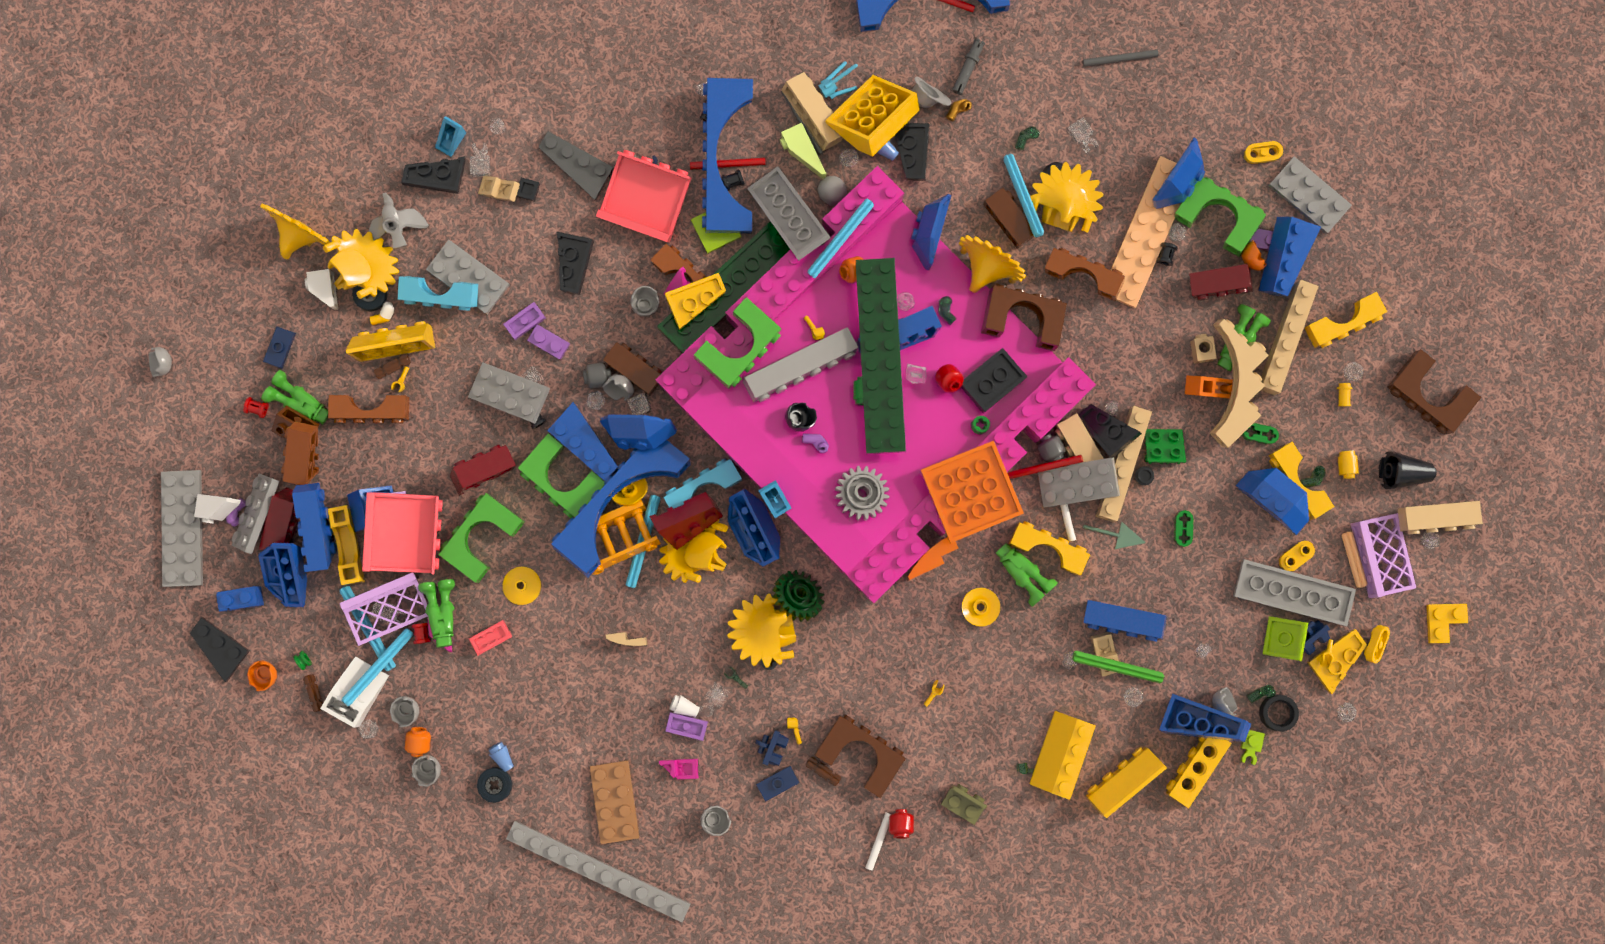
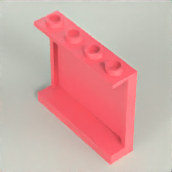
(644, 196)
(401, 532)

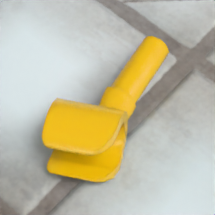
(817, 333)
(400, 381)
(1328, 656)
(935, 691)
(792, 723)

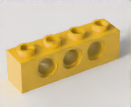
(1197, 779)

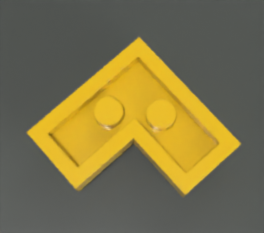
(1439, 618)

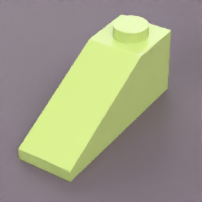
(800, 147)

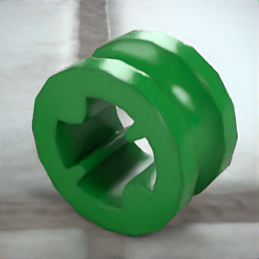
(984, 420)
(302, 660)

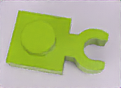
(1252, 743)

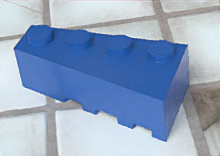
(1287, 254)
(916, 328)
(582, 441)
(314, 526)
(1125, 619)
(1198, 720)

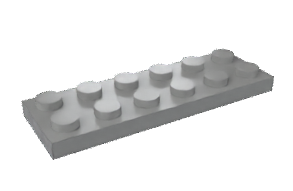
(788, 213)
(180, 529)
(1294, 592)

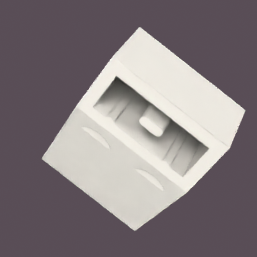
(357, 711)

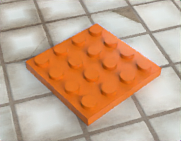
(971, 491)

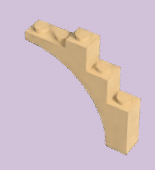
(1246, 384)

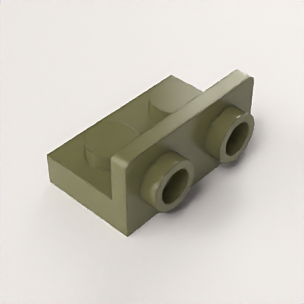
(964, 804)

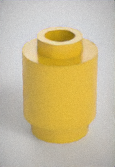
(1348, 464)

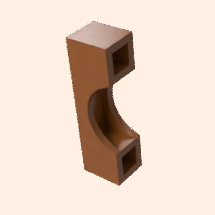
(668, 262)
(1063, 264)
(392, 408)

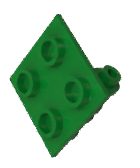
(1164, 446)

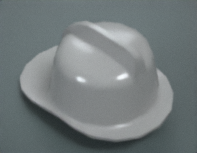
(928, 95)

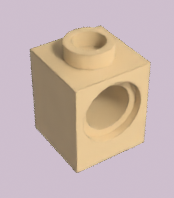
(1200, 357)

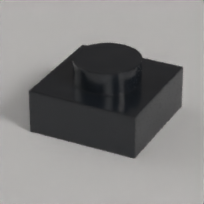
(528, 189)

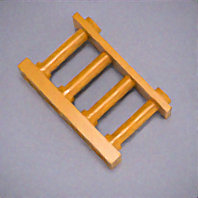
(618, 517)

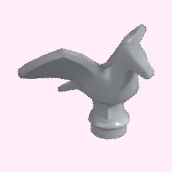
(394, 221)

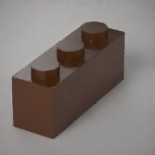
(1009, 217)
(633, 367)

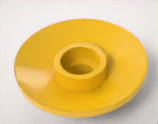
(632, 493)
(531, 588)
(991, 607)

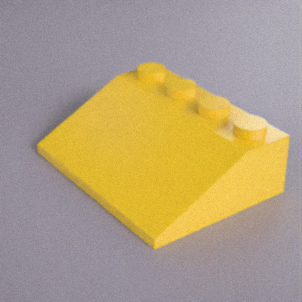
(874, 114)
(391, 342)

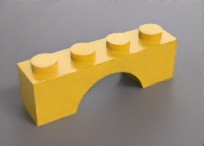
(1366, 310)
(1287, 461)
(348, 551)
(1072, 558)

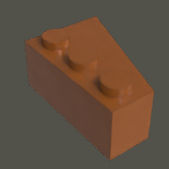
(300, 453)

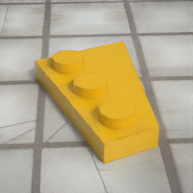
(694, 298)
(1345, 653)

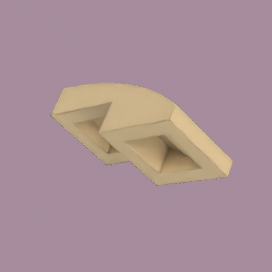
(498, 188)
(621, 638)
(1104, 647)

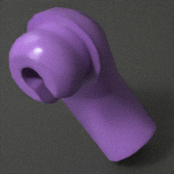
(817, 440)
(232, 517)

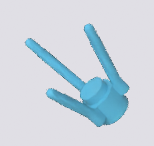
(828, 85)

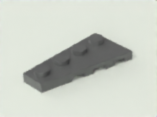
(579, 165)

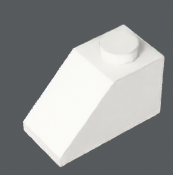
(322, 286)
(214, 507)

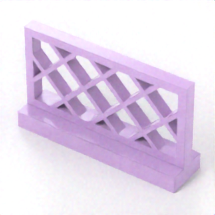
(1370, 562)
(376, 594)

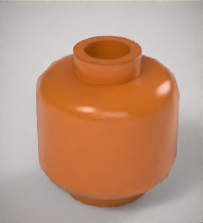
(848, 269)
(417, 741)

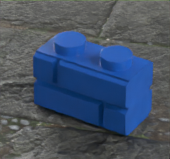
(240, 598)

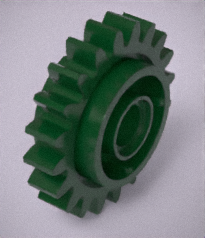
(798, 595)

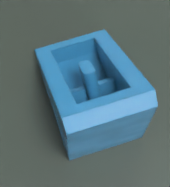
(449, 136)
(774, 499)

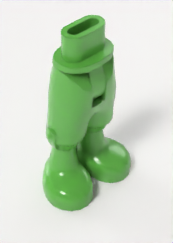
(1246, 314)
(300, 400)
(1021, 570)
(439, 616)

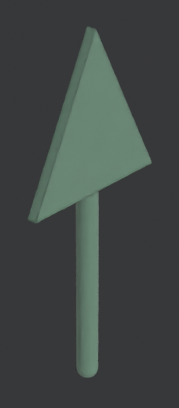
(1125, 537)

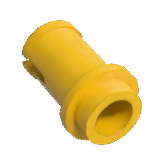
(1344, 394)

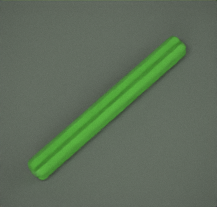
(1119, 667)

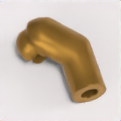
(958, 107)

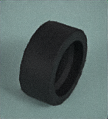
(1294, 713)

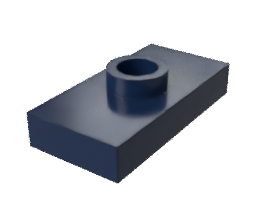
(279, 347)
(777, 783)

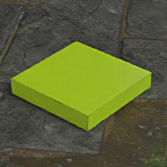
(712, 241)
(1285, 638)

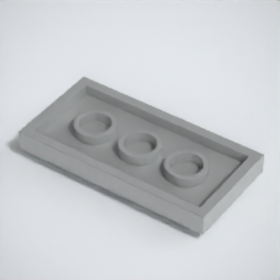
(1310, 195)
(456, 265)
(509, 392)
(1079, 482)
(255, 513)

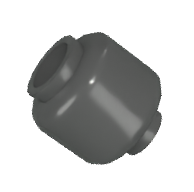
(596, 375)
(1051, 448)

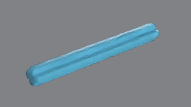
(1023, 195)
(840, 238)
(637, 560)
(376, 644)
(377, 667)

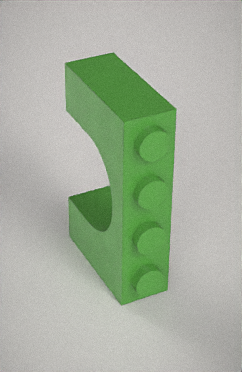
(1206, 194)
(728, 369)
(536, 468)
(457, 549)

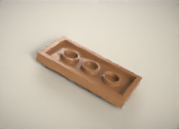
(614, 802)

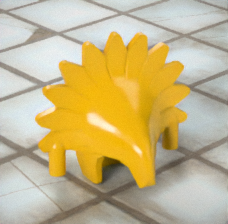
(1067, 197)
(293, 233)
(362, 263)
(989, 263)
(695, 555)
(762, 631)

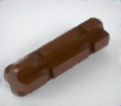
(392, 366)
(313, 692)
(823, 771)

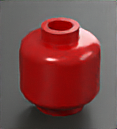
(949, 378)
(901, 824)

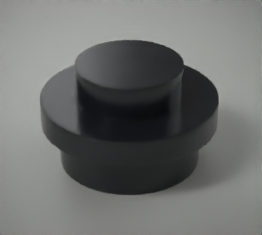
(1144, 475)

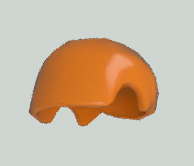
(1252, 257)
(259, 670)

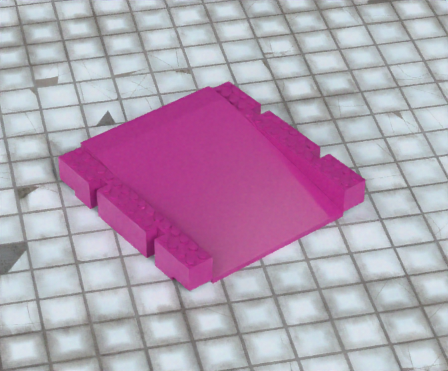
(935, 422)

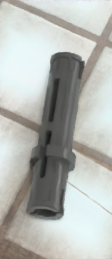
(971, 59)

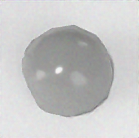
(832, 190)
(640, 299)
(159, 361)
(618, 387)
(1224, 701)
(401, 706)
(426, 770)
(715, 820)

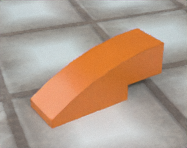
(932, 558)

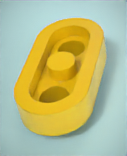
(1262, 152)
(1296, 555)
(1377, 643)

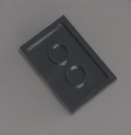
(993, 380)

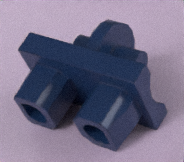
(1315, 631)
(772, 757)

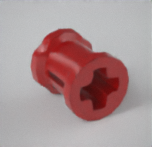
(255, 407)
(421, 633)

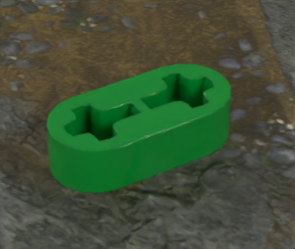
(1259, 437)
(1178, 528)

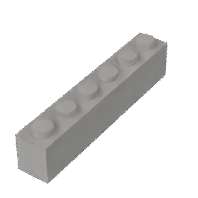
(800, 365)

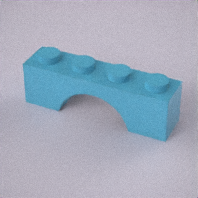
(416, 290)
(724, 475)

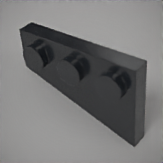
(913, 149)
(437, 176)
(574, 259)
(1108, 431)
(219, 648)

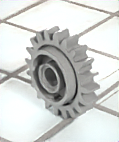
(868, 482)

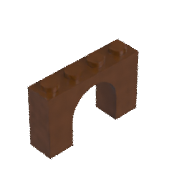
(1048, 311)
(1407, 386)
(888, 759)

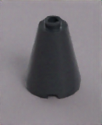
(1404, 471)

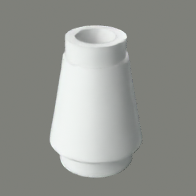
(683, 707)

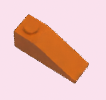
(1208, 386)

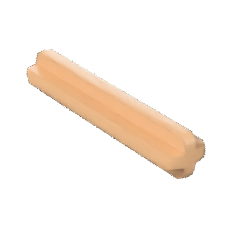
(1354, 559)

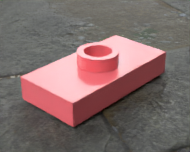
(490, 637)

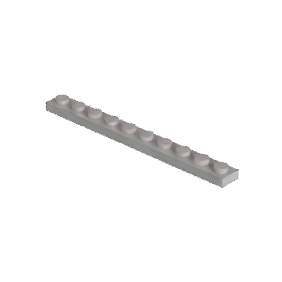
(598, 871)

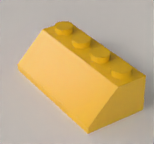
(1062, 755)
(1125, 781)

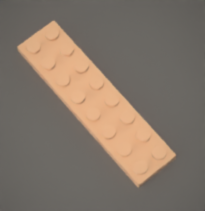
(1144, 237)

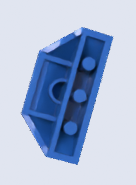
(1182, 178)
(929, 230)
(638, 430)
(1277, 496)
(753, 528)
(284, 573)

